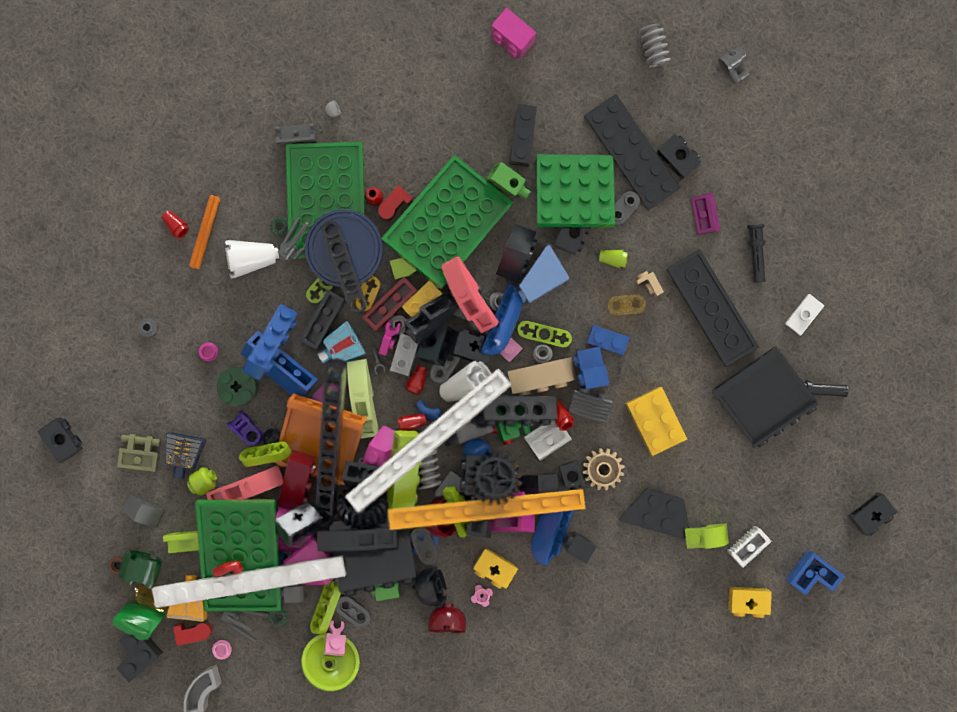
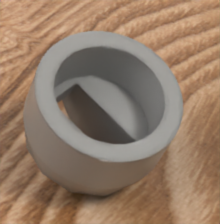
(332, 109)

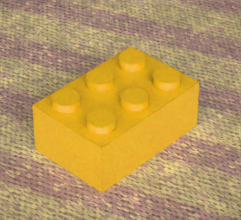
(656, 421)

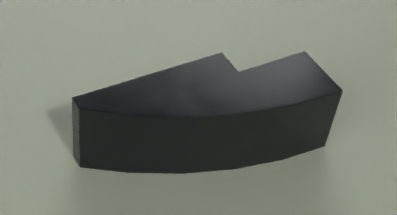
(431, 316)

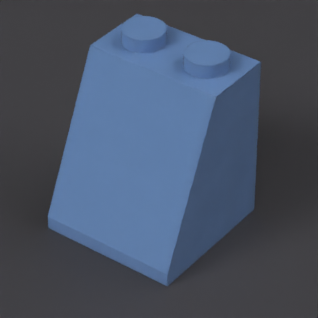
(543, 277)

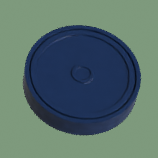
(361, 240)

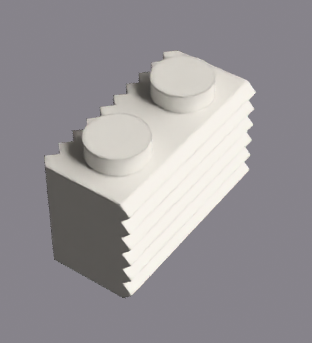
(749, 546)

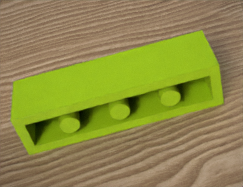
(403, 492)

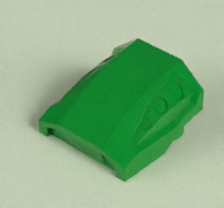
(138, 620)

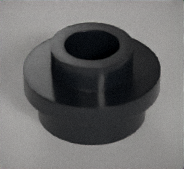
(271, 436)

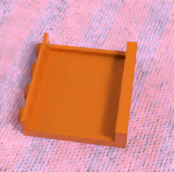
(303, 430)

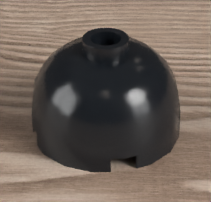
(430, 587)

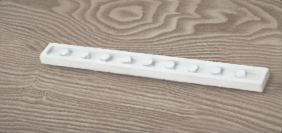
(428, 440)
(249, 581)

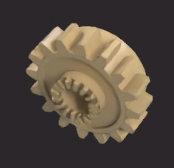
(594, 463)

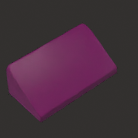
(705, 213)

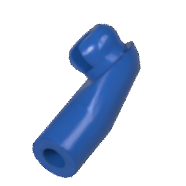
(430, 414)

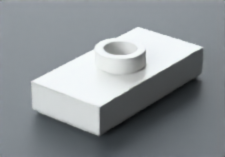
(804, 314)

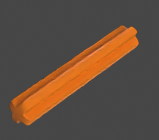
(204, 232)

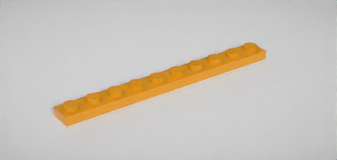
(477, 510)

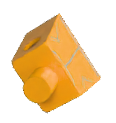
(189, 610)

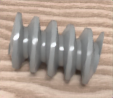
(654, 46)
(428, 472)

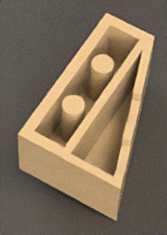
(542, 376)

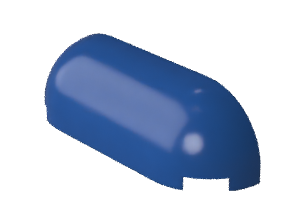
(507, 317)
(550, 535)

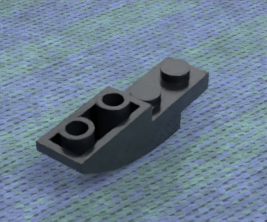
(356, 539)

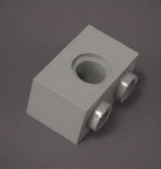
(404, 355)

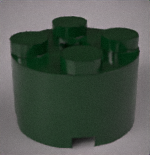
(236, 397)
(140, 568)

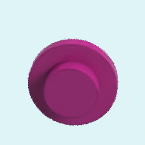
(208, 351)

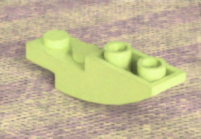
(361, 395)

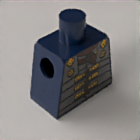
(183, 452)

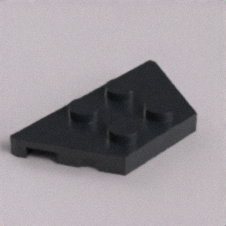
(658, 513)

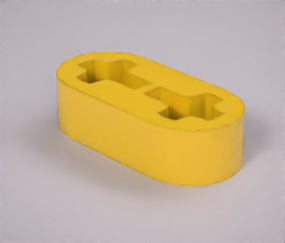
(372, 295)

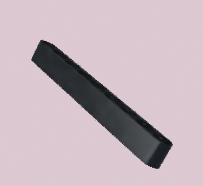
(330, 434)

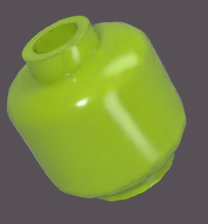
(202, 481)

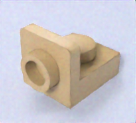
(653, 285)

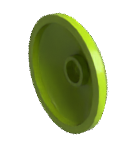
(342, 669)

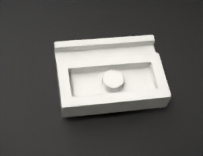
(547, 440)

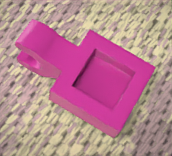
(388, 341)

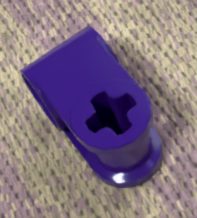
(243, 426)

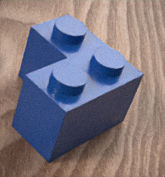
(591, 368)
(813, 569)

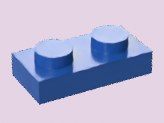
(608, 340)

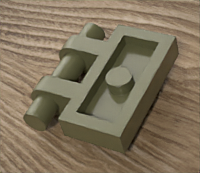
(139, 459)

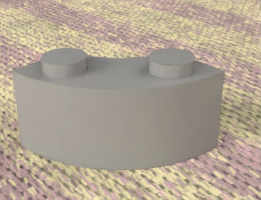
(198, 692)

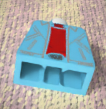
(342, 344)

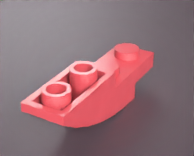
(467, 295)
(248, 486)

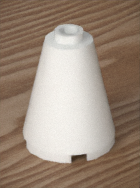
(249, 256)
(464, 381)

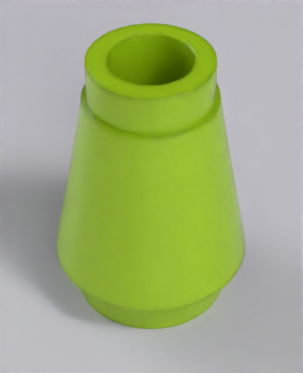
(615, 258)

